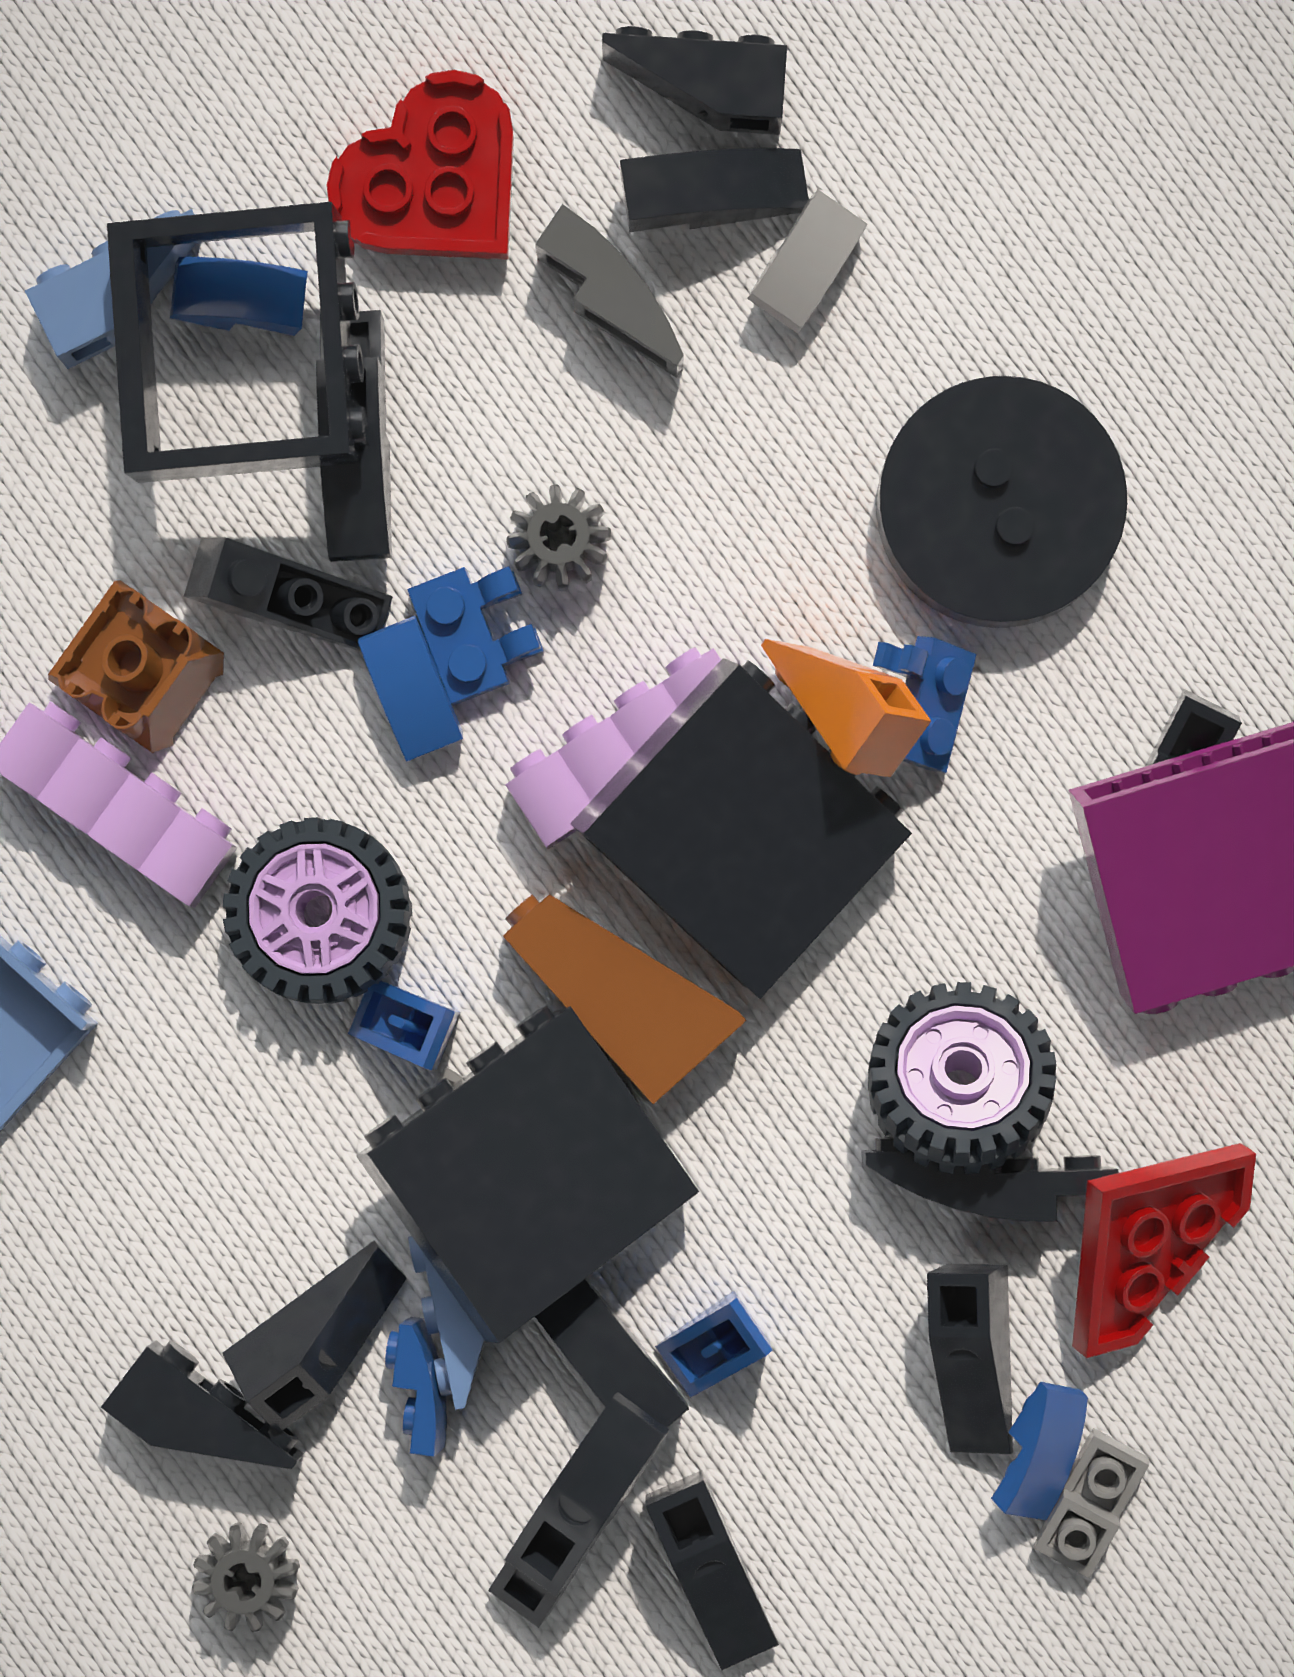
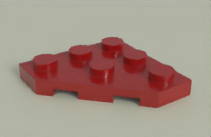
(1149, 1238)

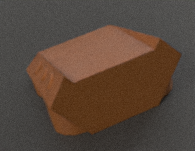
(137, 667)

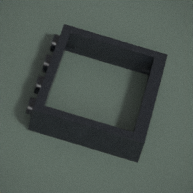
(135, 348)

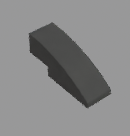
(609, 290)

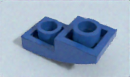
(238, 292)
(410, 688)
(412, 1358)
(1050, 1438)

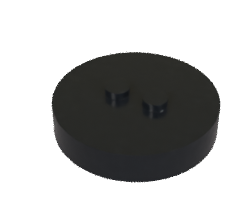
(1001, 501)

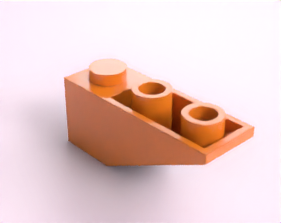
(858, 711)

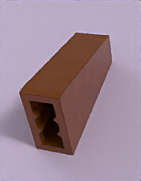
(629, 1002)

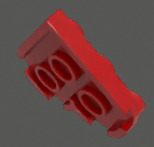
(434, 176)

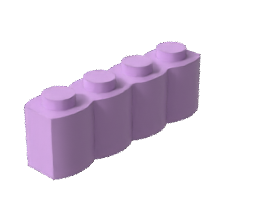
(562, 784)
(114, 805)

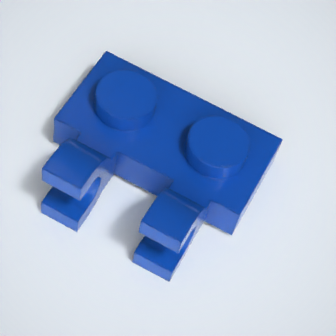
(460, 635)
(939, 681)

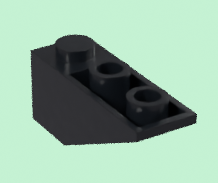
(717, 81)
(284, 593)
(311, 1342)
(972, 1355)
(183, 1411)
(710, 1569)

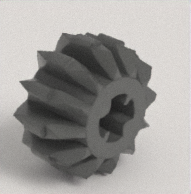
(551, 518)
(234, 1595)

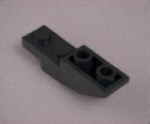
(360, 493)
(1013, 1193)
(577, 1509)

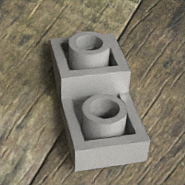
(807, 261)
(1091, 1503)

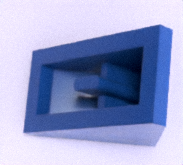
(404, 1024)
(714, 1345)

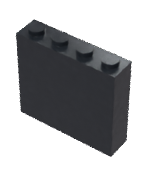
(743, 825)
(526, 1172)

